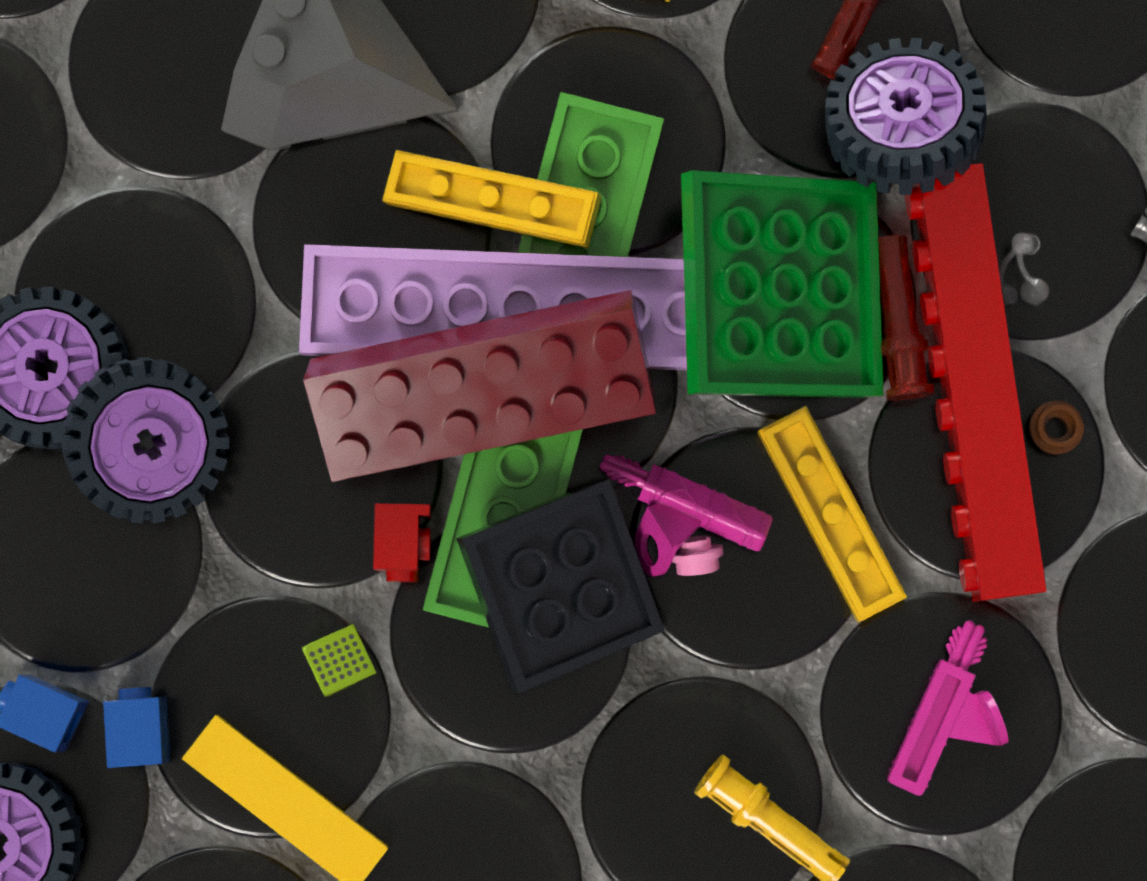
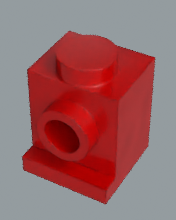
(401, 540)

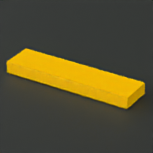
(492, 198)
(831, 514)
(284, 802)

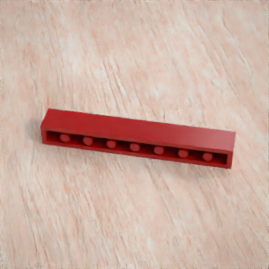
(977, 388)

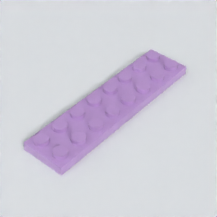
(392, 294)

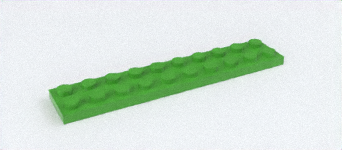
(587, 149)

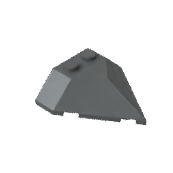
(327, 74)

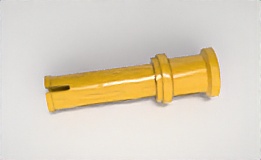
(751, 806)

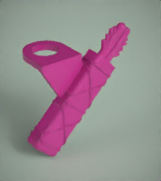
(682, 508)
(947, 712)

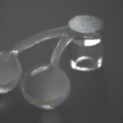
(1033, 289)

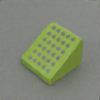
(339, 660)

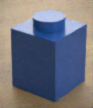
(40, 712)
(136, 729)

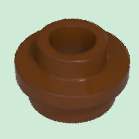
(1070, 419)

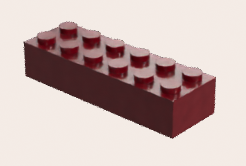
(480, 386)

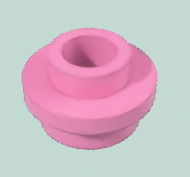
(698, 556)

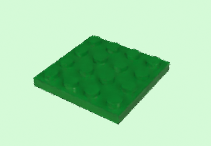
(781, 286)

